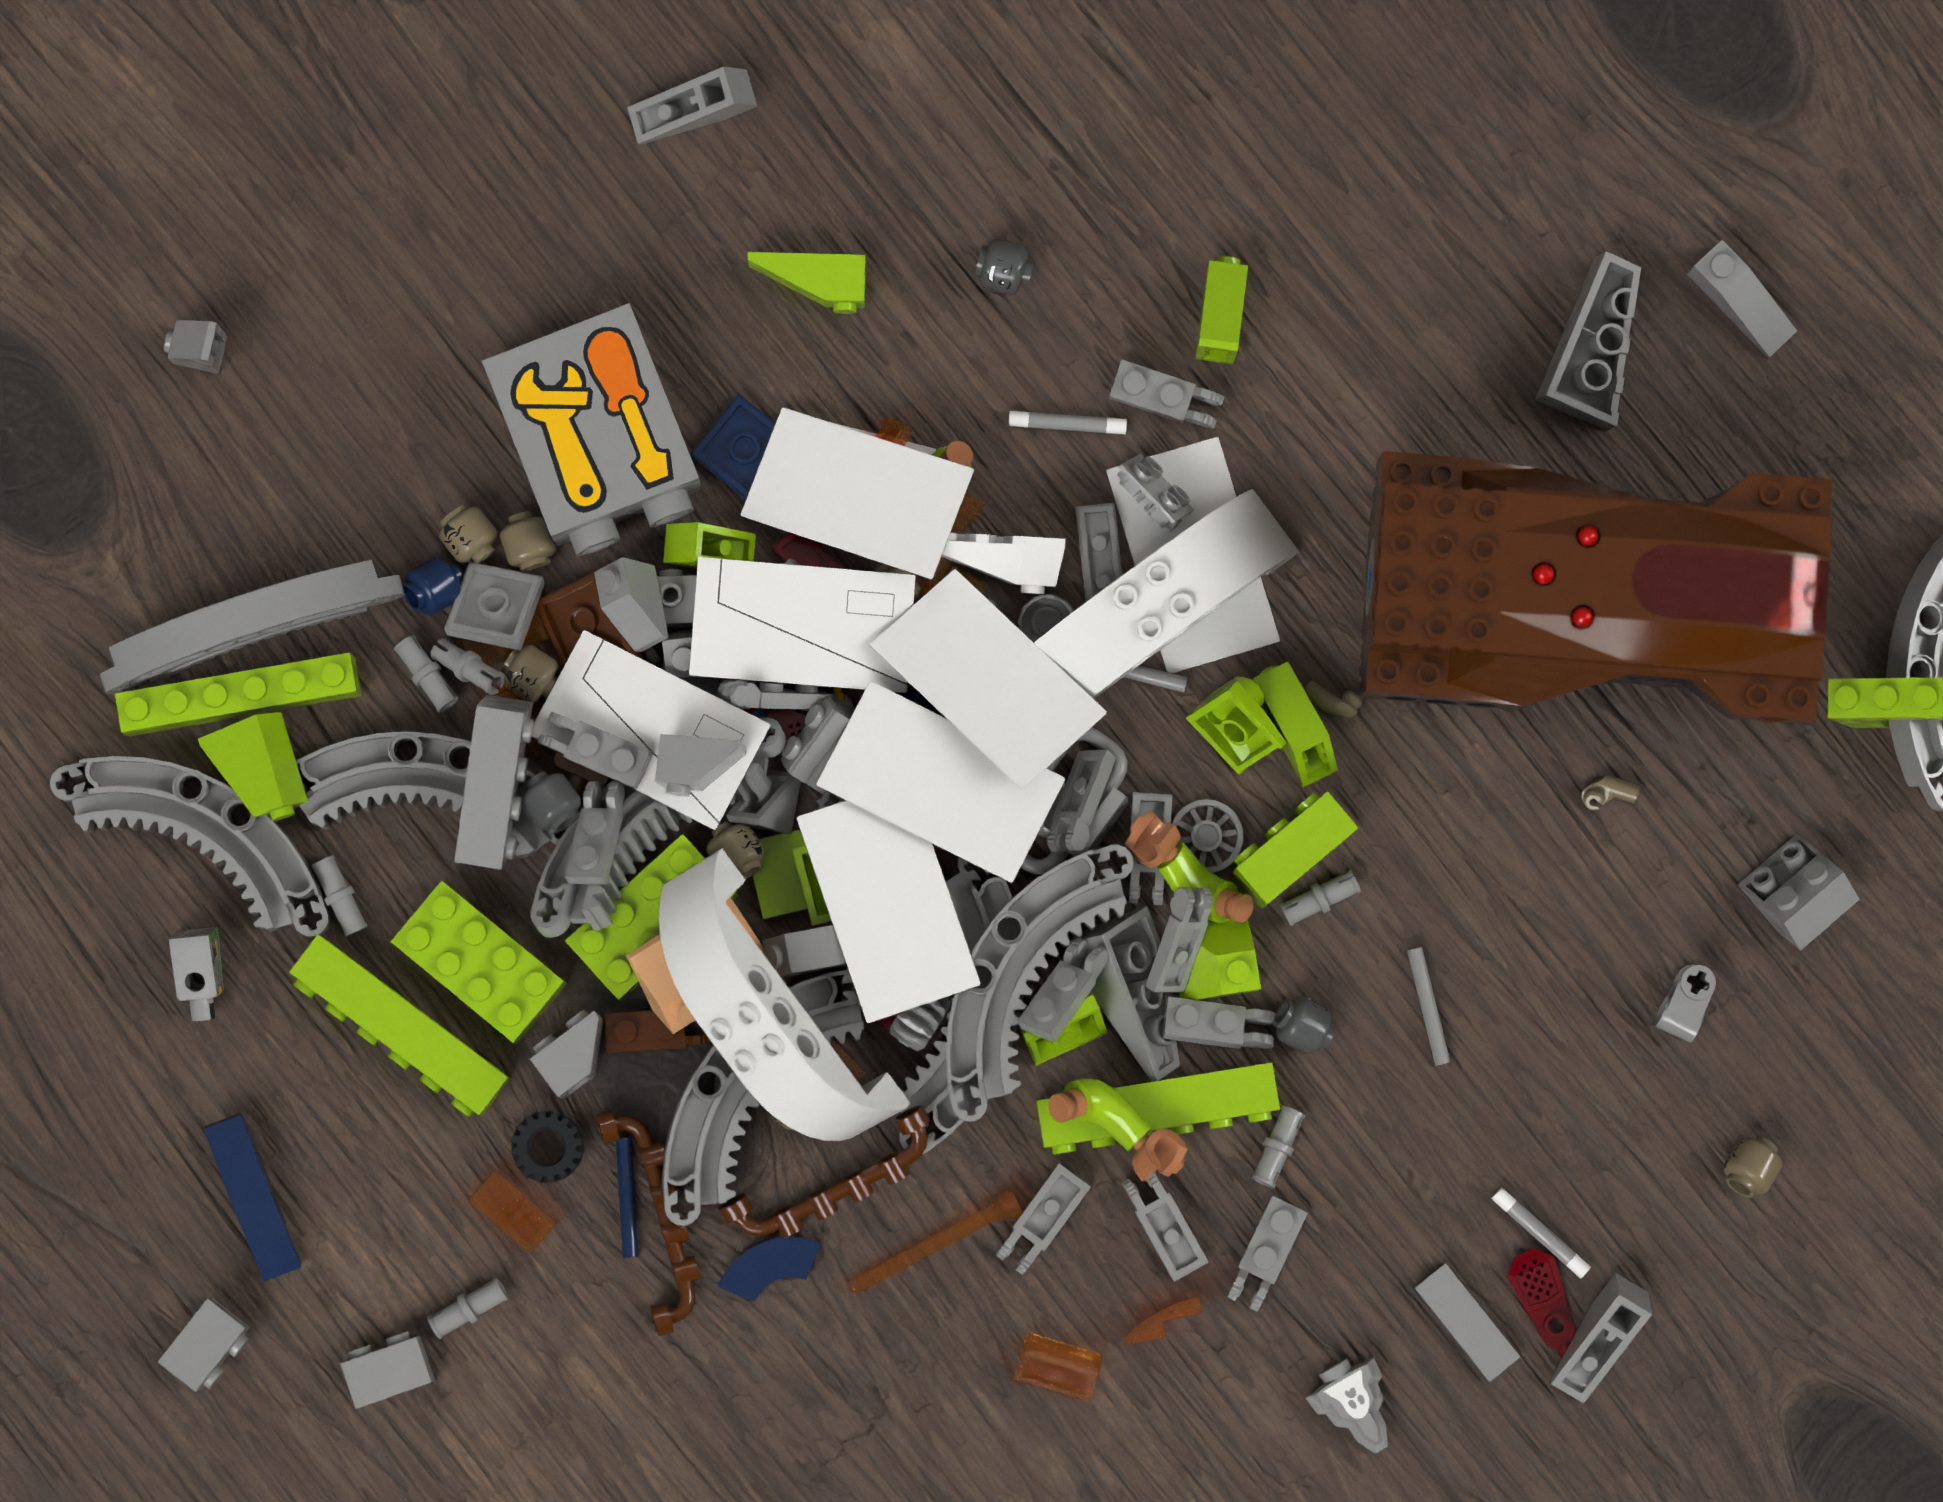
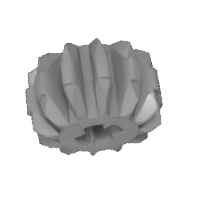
(917, 1025)

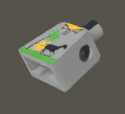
(197, 953)

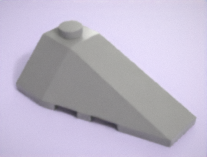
(1122, 991)

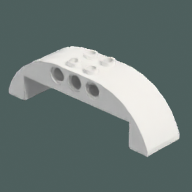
(1168, 593)
(755, 1014)

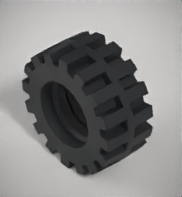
(522, 1142)

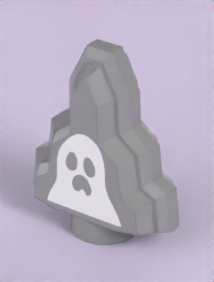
(1353, 1401)

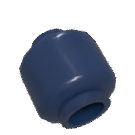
(432, 586)

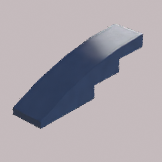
(252, 1196)

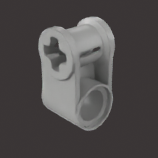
(1685, 1010)

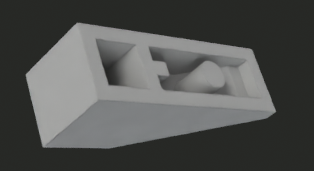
(693, 104)
(1742, 298)
(1602, 1337)

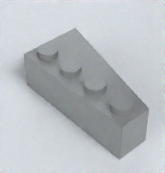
(1592, 351)
(493, 781)

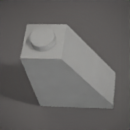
(804, 952)

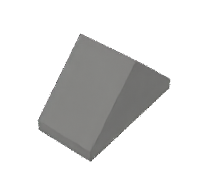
(773, 812)

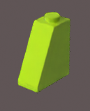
(1221, 310)
(1298, 723)
(258, 764)

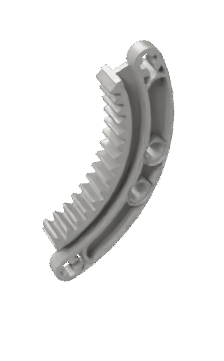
(247, 620)
(1920, 741)
(370, 770)
(152, 795)
(641, 824)
(975, 914)
(1046, 914)
(706, 1124)

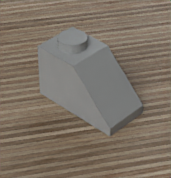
(196, 345)
(632, 602)
(694, 762)

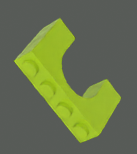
(1878, 700)

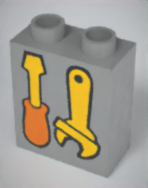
(594, 430)

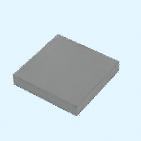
(494, 605)

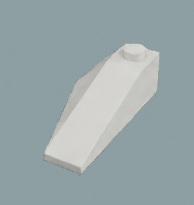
(1011, 559)

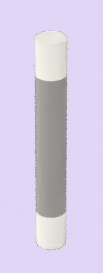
(1067, 422)
(1541, 1232)

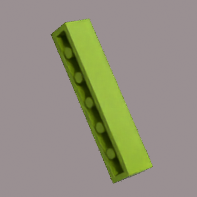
(238, 694)
(399, 1025)
(1176, 1105)

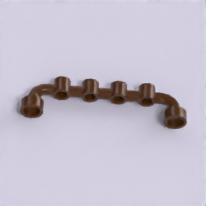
(823, 1200)
(684, 1269)

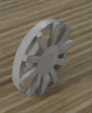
(1207, 835)

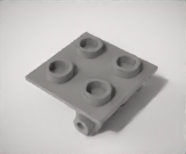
(1146, 476)

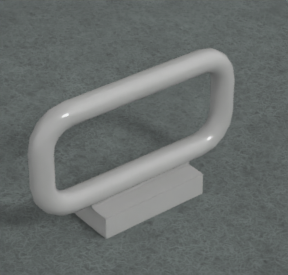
(1108, 811)

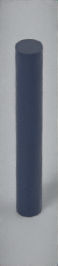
(627, 1198)

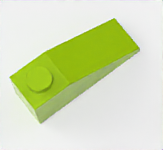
(824, 278)

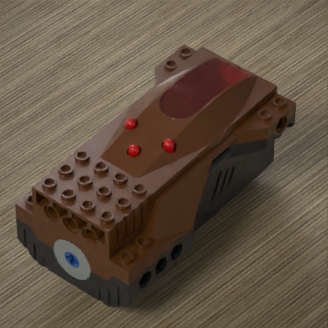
(1541, 584)

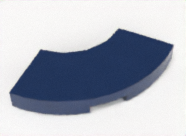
(769, 1262)

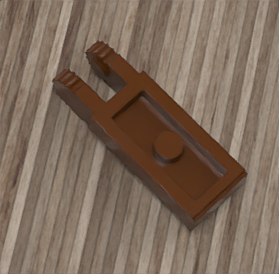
(645, 1032)

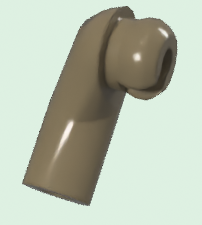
(1330, 703)
(1606, 789)

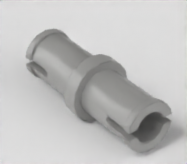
(467, 666)
(426, 673)
(339, 895)
(1320, 897)
(1278, 1146)
(468, 1308)

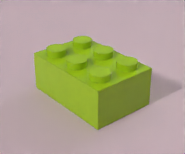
(1293, 848)

